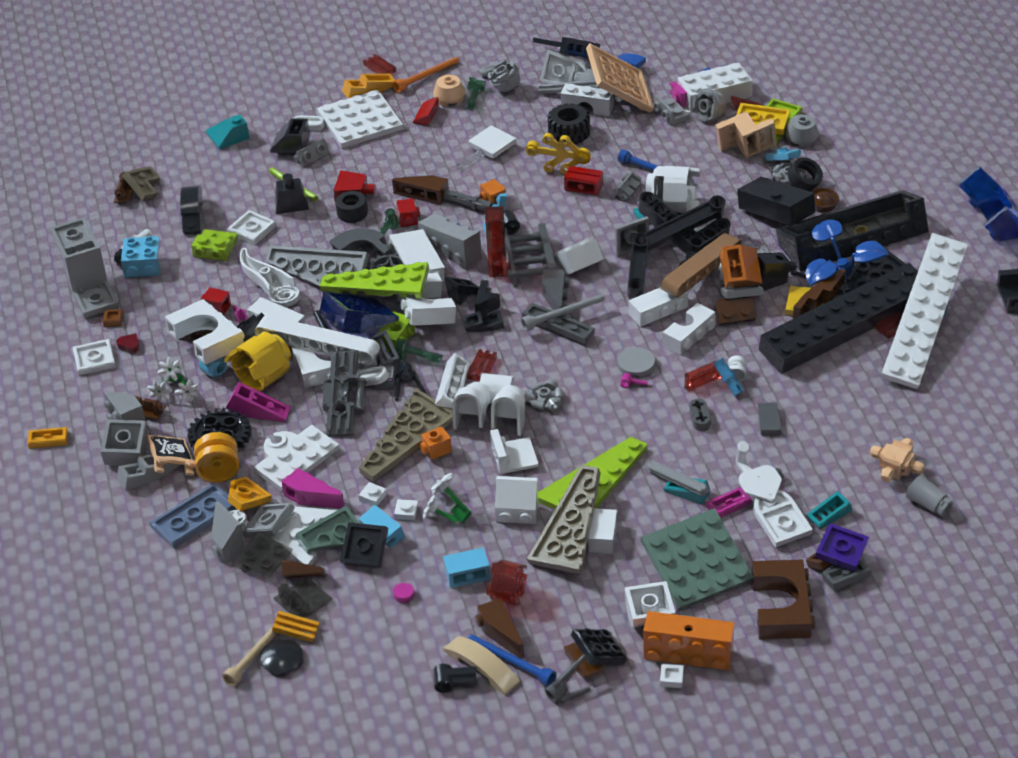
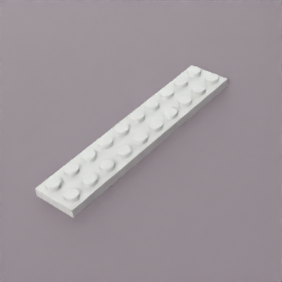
(924, 311)

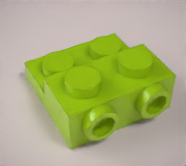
(214, 244)

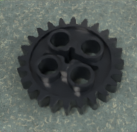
(223, 422)

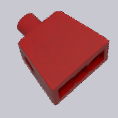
(352, 181)

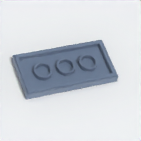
(190, 516)

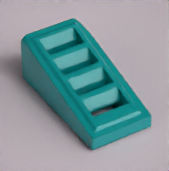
(685, 493)
(831, 502)

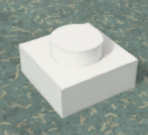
(372, 494)
(406, 510)
(671, 676)

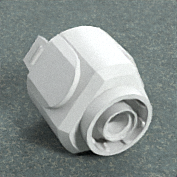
(674, 187)

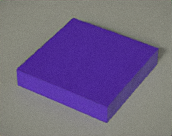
(842, 547)

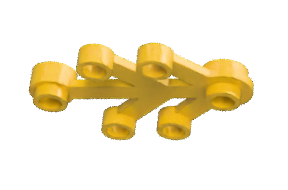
(578, 155)

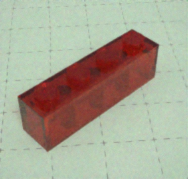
(496, 241)

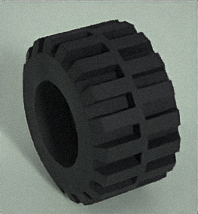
(569, 121)

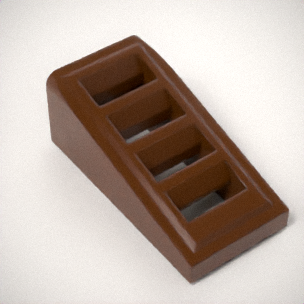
(295, 570)

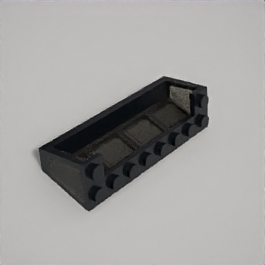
(887, 219)

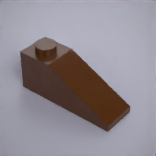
(424, 188)
(499, 626)

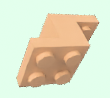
(746, 135)

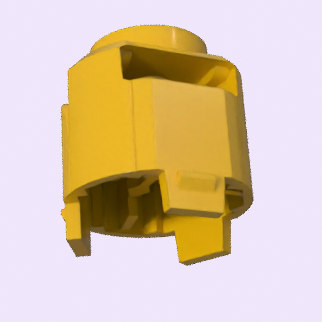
(260, 360)

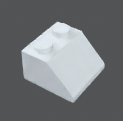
(516, 500)

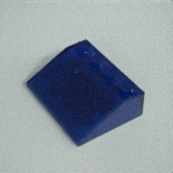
(355, 313)

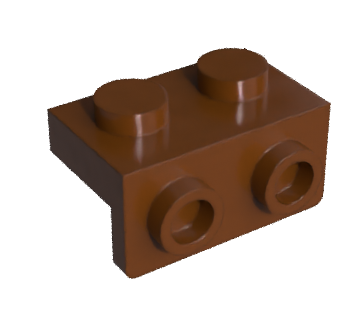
(735, 310)

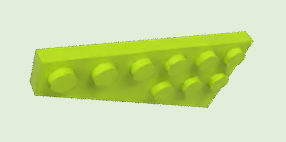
(383, 281)
(613, 467)

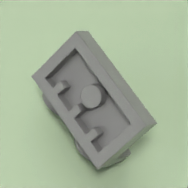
(670, 110)

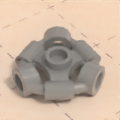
(782, 171)
(546, 392)

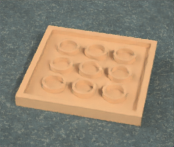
(619, 78)

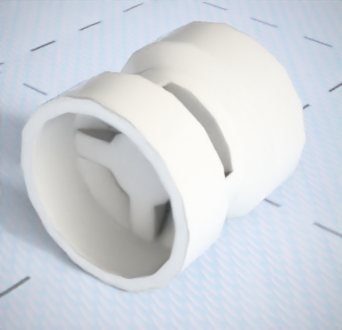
(738, 365)

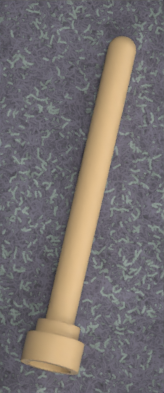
(233, 675)

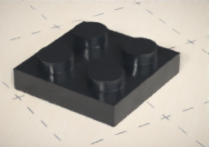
(364, 545)

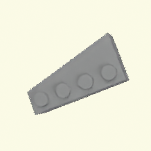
(453, 240)

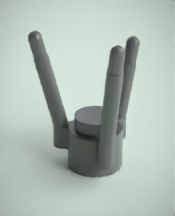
(558, 689)

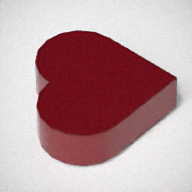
(128, 343)

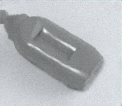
(483, 72)

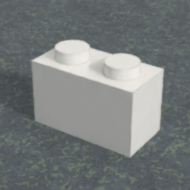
(603, 531)

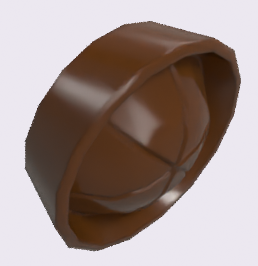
(825, 199)

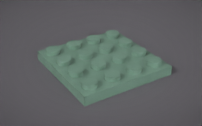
(697, 559)

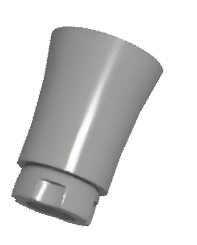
(929, 496)

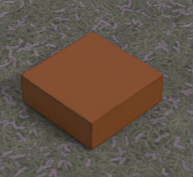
(113, 318)

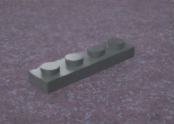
(562, 324)

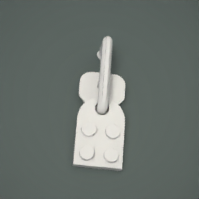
(565, 68)
(779, 519)

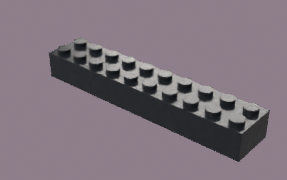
(837, 320)

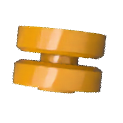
(216, 457)

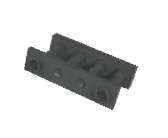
(542, 247)

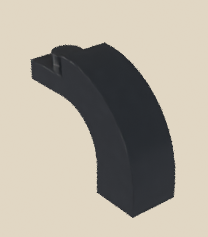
(190, 208)

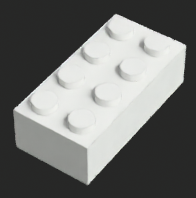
(728, 80)

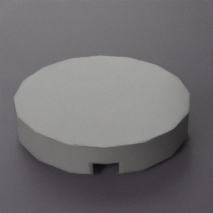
(636, 361)

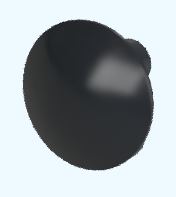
(281, 657)

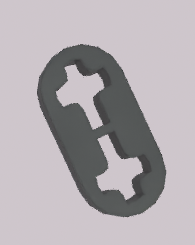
(702, 414)

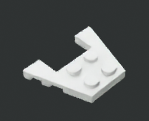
(297, 521)

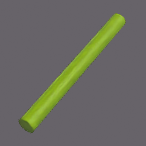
(278, 174)

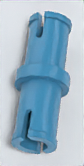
(728, 377)

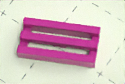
(730, 505)

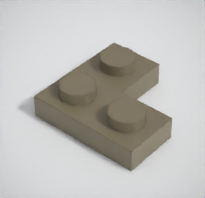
(141, 181)

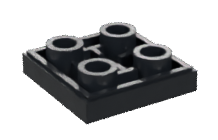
(599, 646)

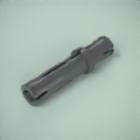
(452, 196)

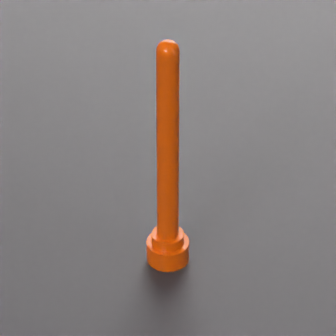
(400, 84)

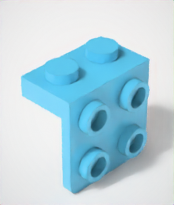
(140, 256)

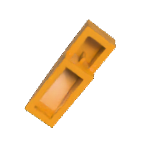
(367, 83)

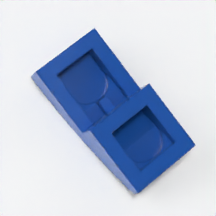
(633, 59)

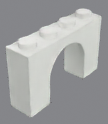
(428, 311)
(204, 317)
(315, 370)

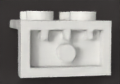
(513, 454)

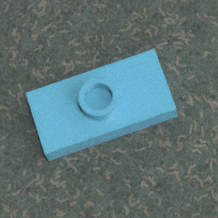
(783, 154)

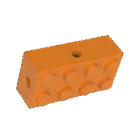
(688, 640)

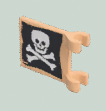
(172, 451)

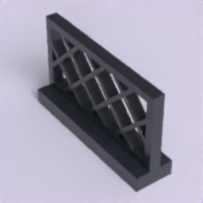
(569, 46)

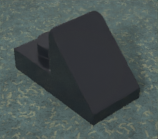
(459, 288)
(486, 300)

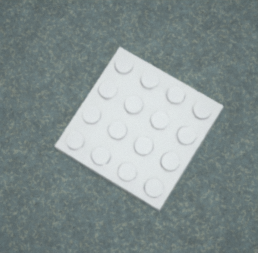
(359, 118)

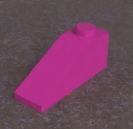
(256, 404)

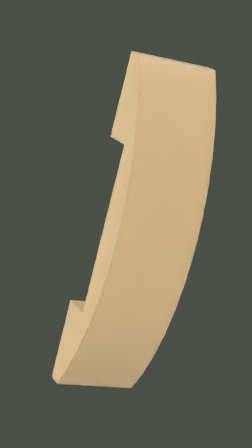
(486, 662)

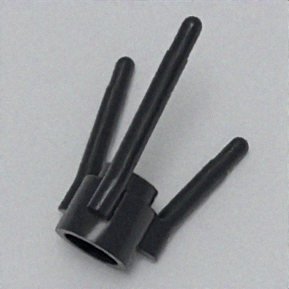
(406, 373)

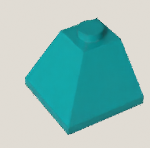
(229, 132)

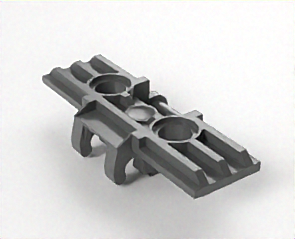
(337, 390)

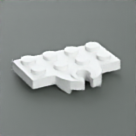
(293, 452)

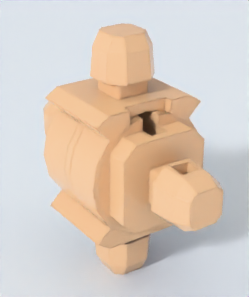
(897, 460)

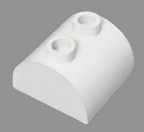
(647, 598)

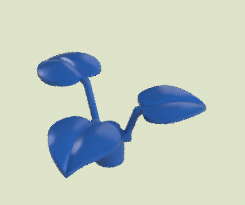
(821, 269)

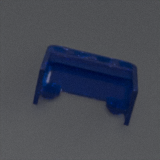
(994, 204)

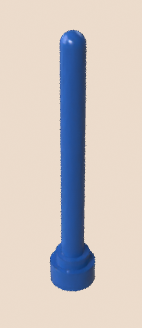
(626, 157)
(545, 675)

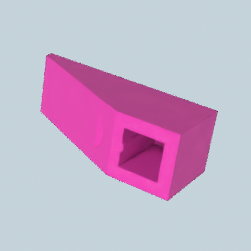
(308, 490)

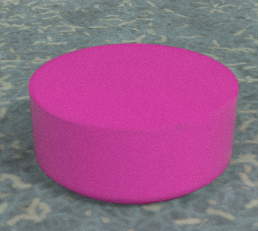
(403, 592)

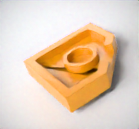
(247, 494)

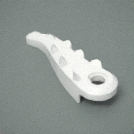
(271, 279)

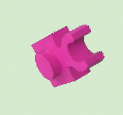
(678, 94)

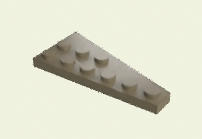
(404, 434)
(567, 531)

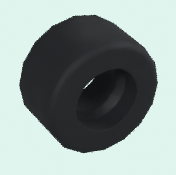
(351, 206)

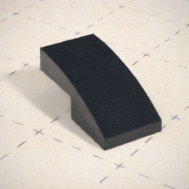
(477, 323)

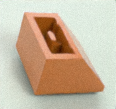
(740, 266)

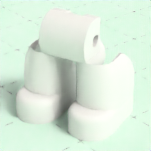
(499, 390)

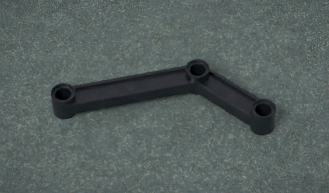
(663, 233)

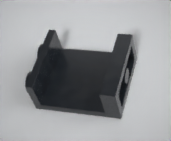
(1008, 288)

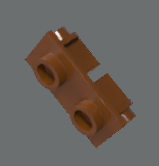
(124, 191)
(151, 408)

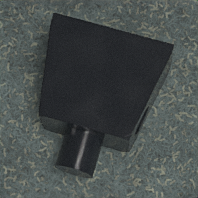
(290, 195)
(774, 269)

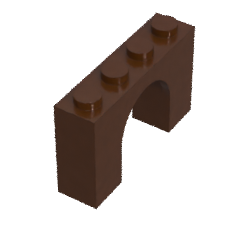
(791, 578)

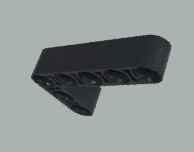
(691, 241)

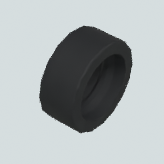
(811, 167)

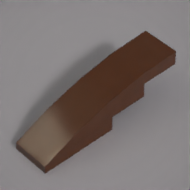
(820, 293)

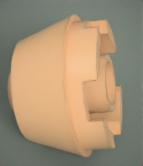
(449, 90)

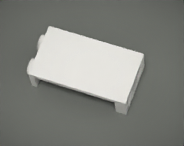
(416, 247)

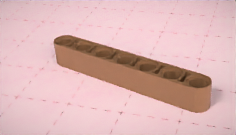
(697, 266)

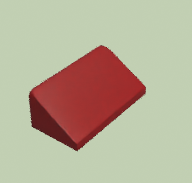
(427, 111)

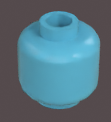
(214, 368)

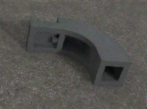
(361, 240)

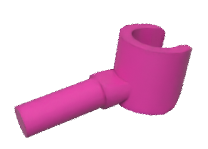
(239, 313)
(628, 379)

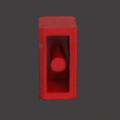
(583, 180)

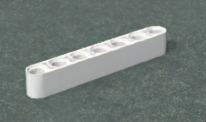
(318, 339)

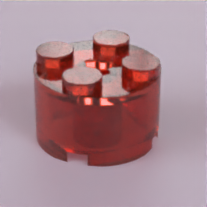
(507, 581)

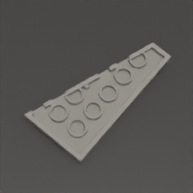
(314, 263)

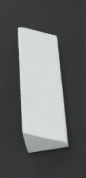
(452, 380)

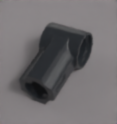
(447, 677)

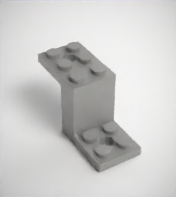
(84, 267)

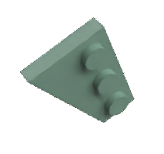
(326, 532)

